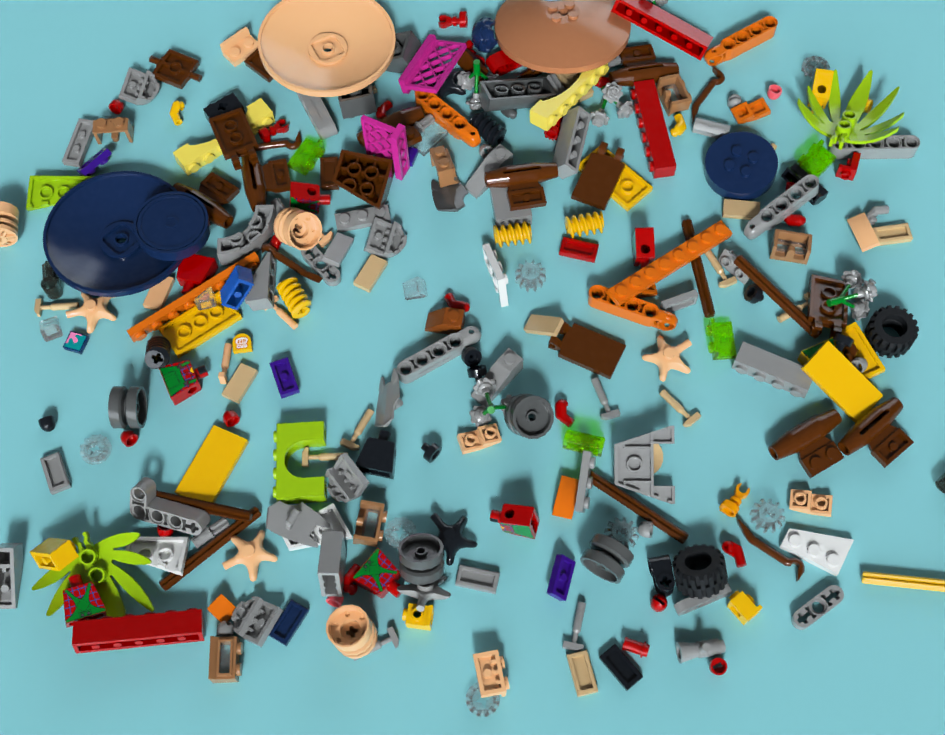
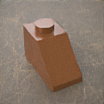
(445, 321)

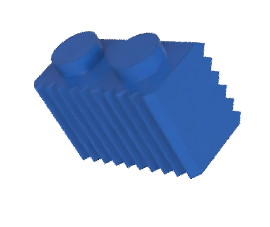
(237, 287)

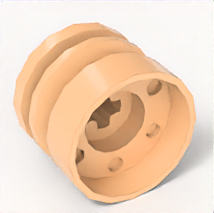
(8, 224)
(297, 228)
(351, 631)

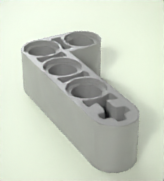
(163, 512)

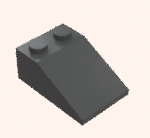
(405, 49)
(358, 103)

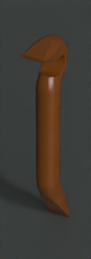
(695, 107)
(283, 143)
(291, 264)
(772, 552)

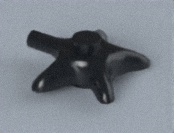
(449, 85)
(452, 536)

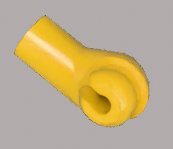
(174, 112)
(680, 126)

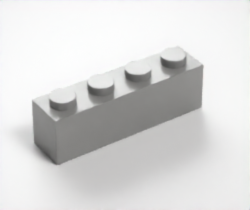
(571, 141)
(772, 369)

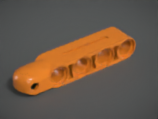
(742, 41)
(448, 118)
(638, 316)

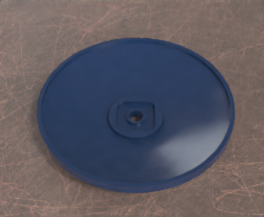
(85, 230)

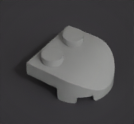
(139, 87)
(385, 239)
(345, 480)
(255, 619)

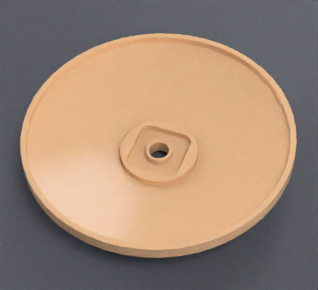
(299, 32)

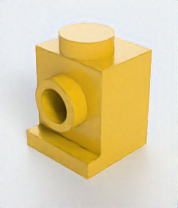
(743, 606)
(423, 622)

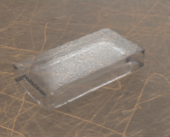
(430, 138)

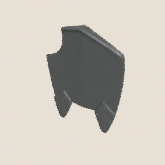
(449, 197)

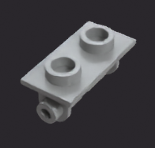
(727, 261)

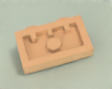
(239, 47)
(490, 674)

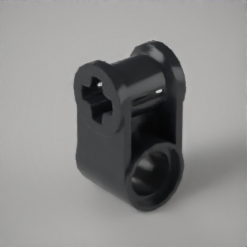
(661, 571)

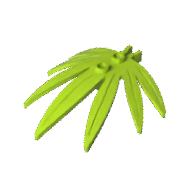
(847, 128)
(97, 567)

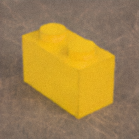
(54, 554)

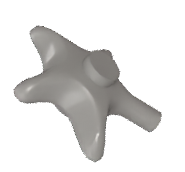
(425, 592)

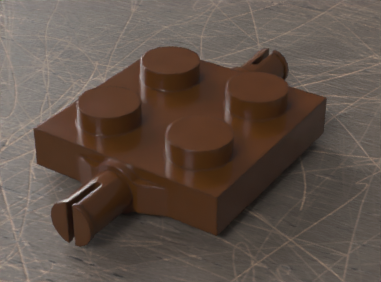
(175, 68)

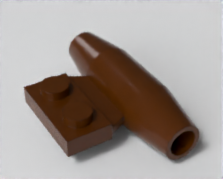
(641, 65)
(405, 117)
(260, 179)
(523, 183)
(213, 193)
(877, 432)
(809, 440)

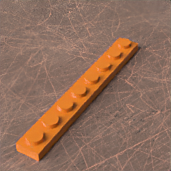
(669, 263)
(186, 302)

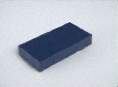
(288, 622)

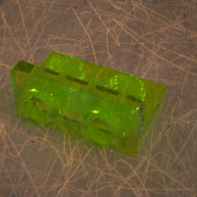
(306, 156)
(817, 159)
(721, 340)
(582, 442)

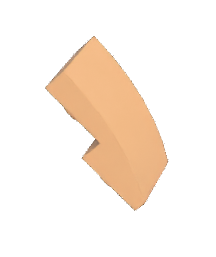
(863, 232)
(479, 439)
(809, 503)

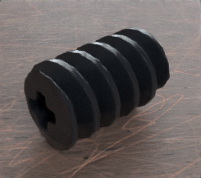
(488, 128)
(157, 352)

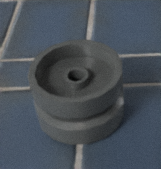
(127, 407)
(539, 412)
(421, 558)
(607, 558)

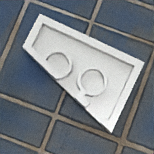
(495, 270)
(336, 522)
(817, 549)
(165, 552)

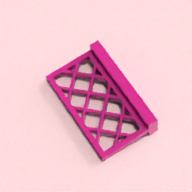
(421, 62)
(396, 138)

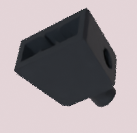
(378, 456)

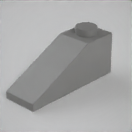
(495, 159)
(264, 279)
(503, 372)
(10, 574)

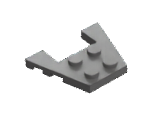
(636, 464)

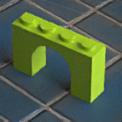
(289, 439)

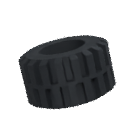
(898, 320)
(700, 571)

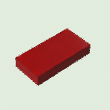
(578, 249)

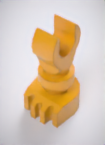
(731, 506)

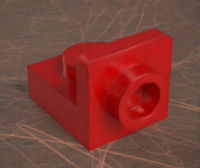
(848, 171)

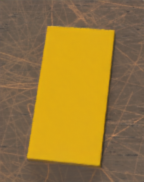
(630, 187)
(198, 326)
(842, 381)
(212, 465)

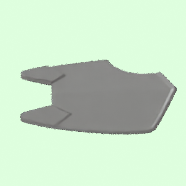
(388, 400)
(294, 522)

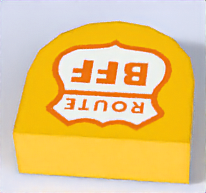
(242, 344)

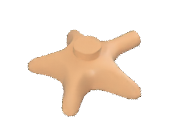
(93, 310)
(668, 357)
(250, 554)

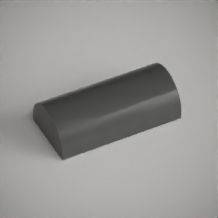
(514, 93)

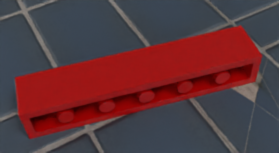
(664, 26)
(653, 129)
(138, 630)

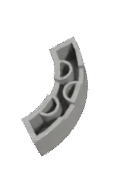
(242, 244)

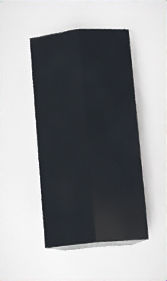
(796, 173)

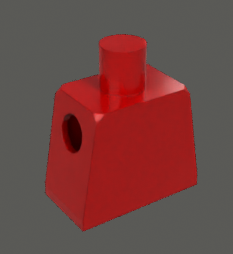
(195, 271)

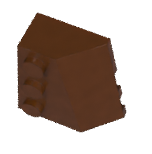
(365, 176)

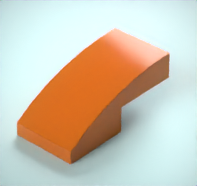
(749, 112)
(566, 497)

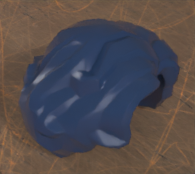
(484, 35)

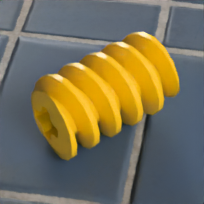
(584, 224)
(512, 234)
(294, 297)

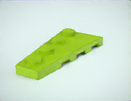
(47, 190)

